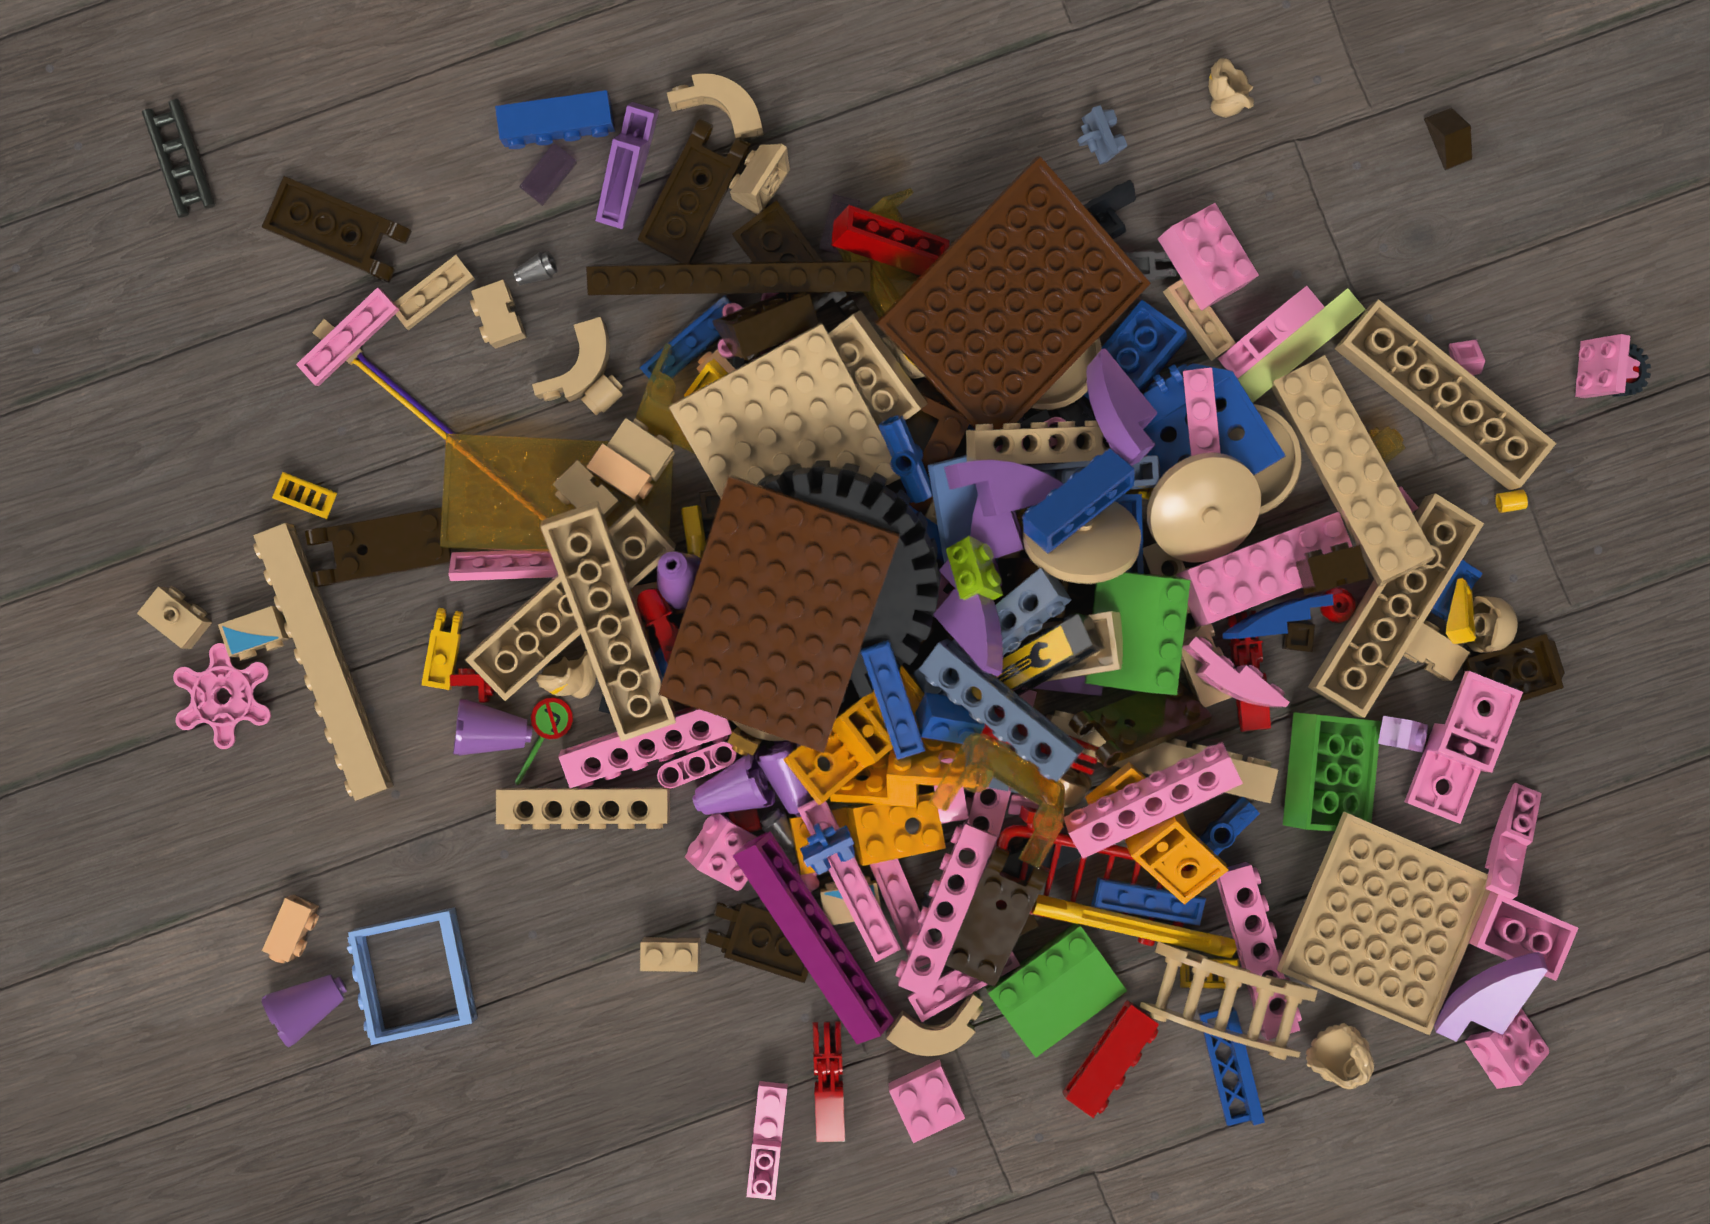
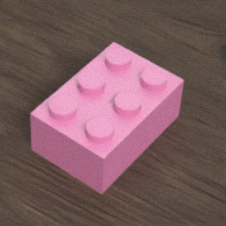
(1208, 256)
(1516, 930)

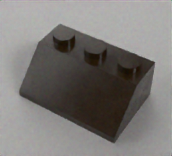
(766, 324)

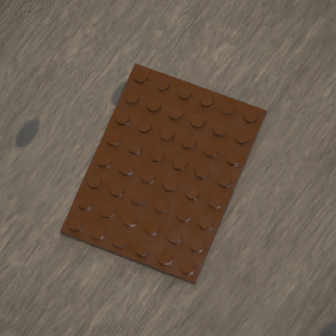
(1014, 300)
(778, 613)

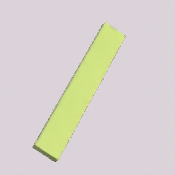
(1300, 345)

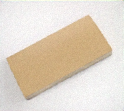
(875, 370)
(1108, 659)

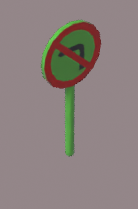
(550, 720)

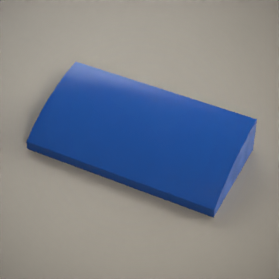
(1144, 344)

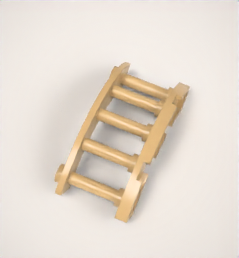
(1234, 977)

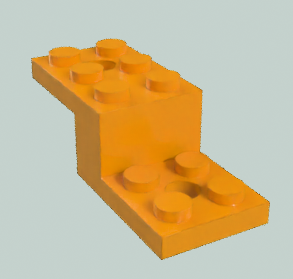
(854, 743)
(898, 781)
(880, 831)
(1167, 845)

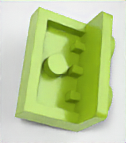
(974, 569)

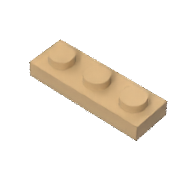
(432, 292)
(1202, 324)

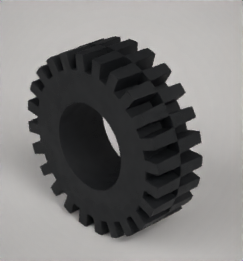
(913, 577)

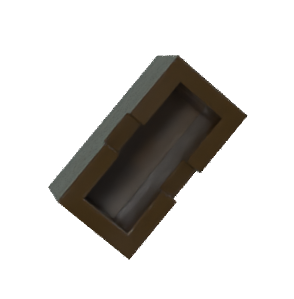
(1331, 569)

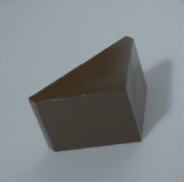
(1450, 137)

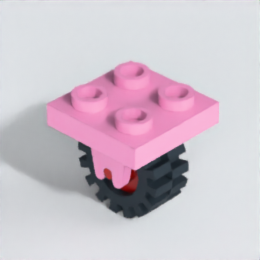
(1611, 367)

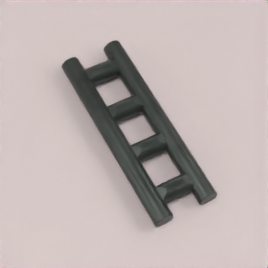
(163, 149)

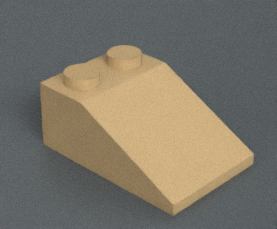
(761, 177)

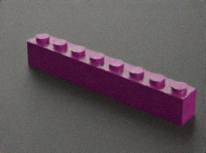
(813, 938)

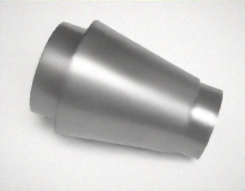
(536, 269)
(779, 826)

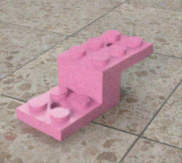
(1463, 746)

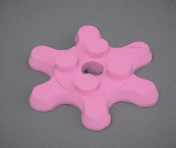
(204, 702)

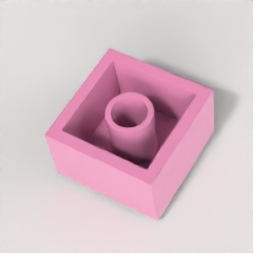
(926, 1101)

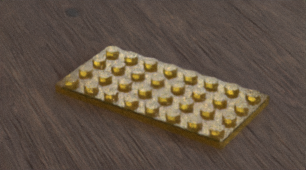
(505, 488)

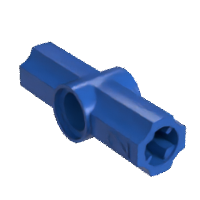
(901, 444)
(1234, 820)

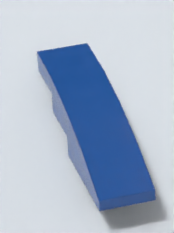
(1274, 618)

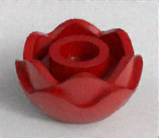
(1346, 609)

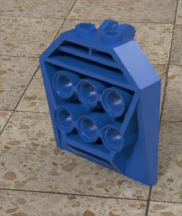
(1255, 450)

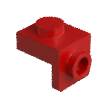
(468, 677)

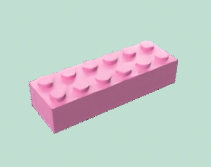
(1258, 570)

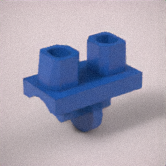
(825, 844)

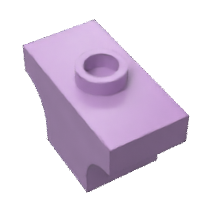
(1403, 734)

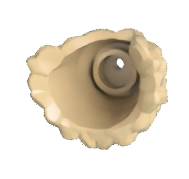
(1341, 1056)

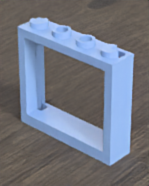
(368, 995)

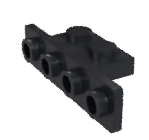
(1105, 206)

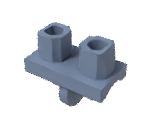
(1099, 136)

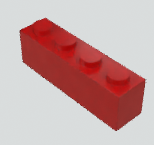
(886, 240)
(1110, 1059)

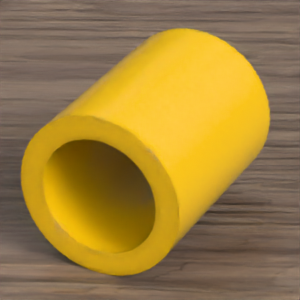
(1511, 501)

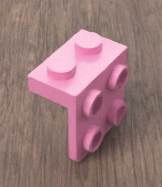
(714, 850)
(1510, 1056)

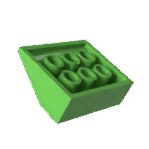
(1152, 630)
(1330, 770)
(1056, 989)

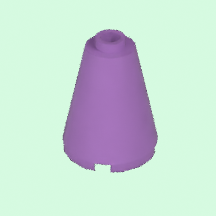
(676, 577)
(488, 729)
(781, 777)
(735, 789)
(303, 1006)

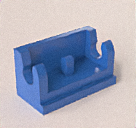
(1443, 604)

